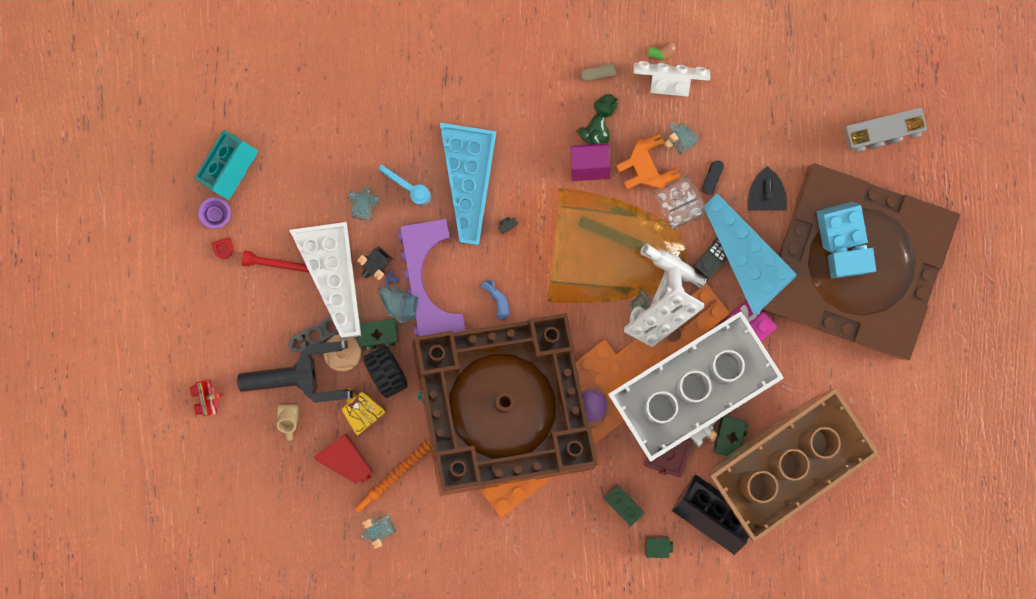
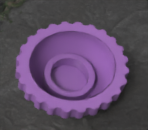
(214, 213)
(595, 404)

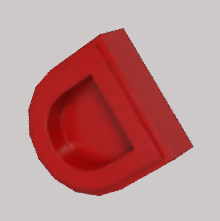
(223, 248)

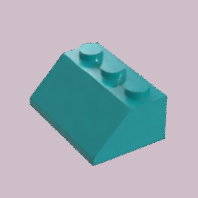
(226, 164)

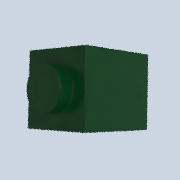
(658, 546)

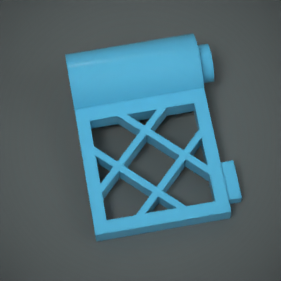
(419, 194)

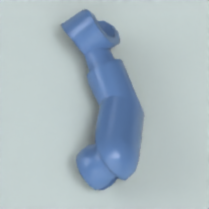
(501, 300)

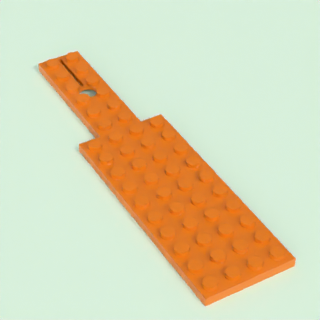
(606, 372)

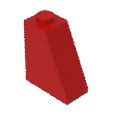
(345, 460)

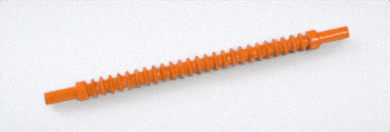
(373, 494)

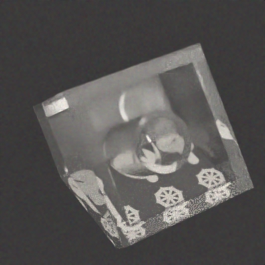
(680, 202)

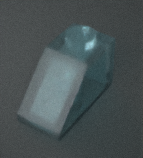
(398, 303)

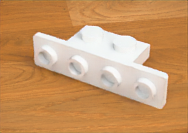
(671, 79)

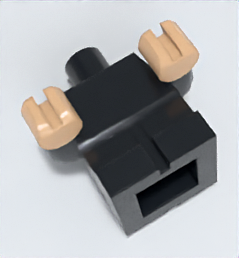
(375, 263)

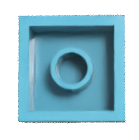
(842, 226)
(851, 263)

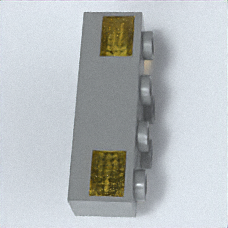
(885, 129)

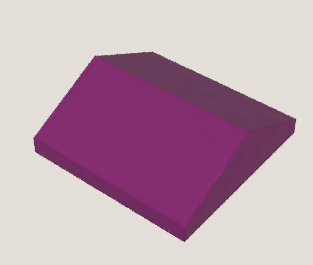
(590, 162)

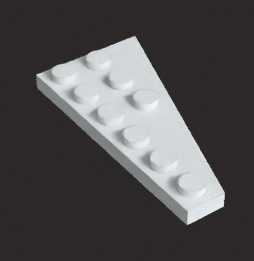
(330, 265)

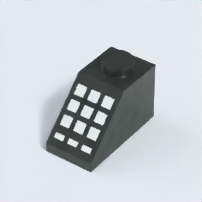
(710, 259)

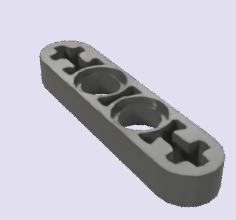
(324, 334)

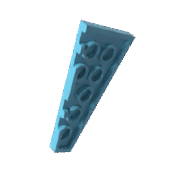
(469, 167)
(754, 262)

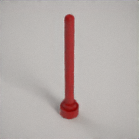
(251, 259)

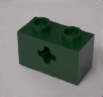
(387, 327)
(726, 427)
(623, 504)

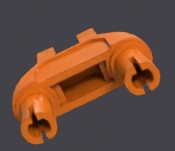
(644, 167)

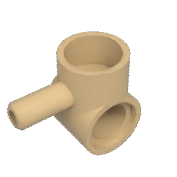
(287, 419)

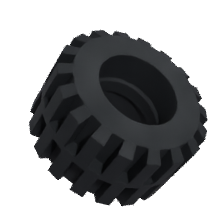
(385, 371)

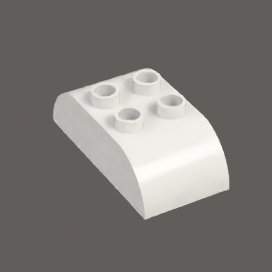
(695, 386)

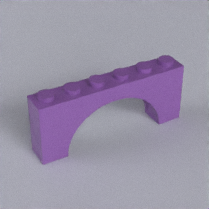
(417, 242)

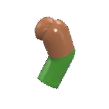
(663, 53)

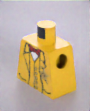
(362, 411)

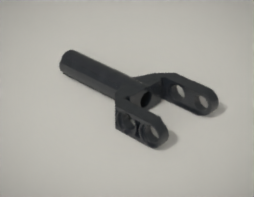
(300, 375)

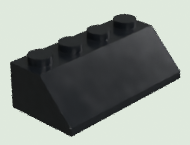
(709, 513)

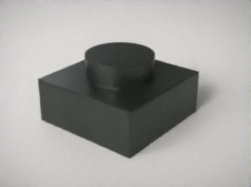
(507, 224)

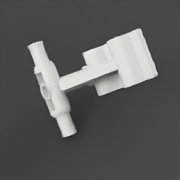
(671, 304)

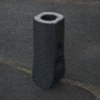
(712, 177)

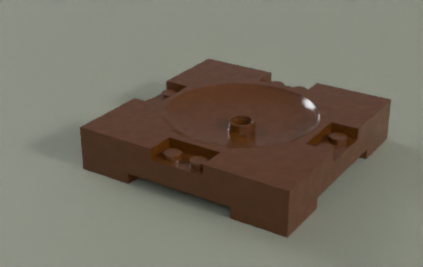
(874, 308)
(490, 445)

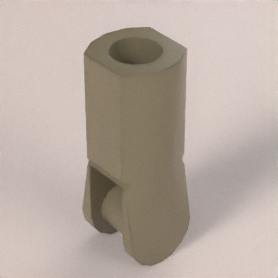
(598, 72)

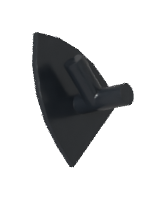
(767, 192)

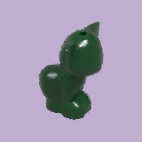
(597, 131)

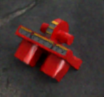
(207, 397)

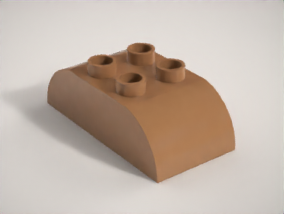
(792, 463)

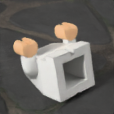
(705, 433)

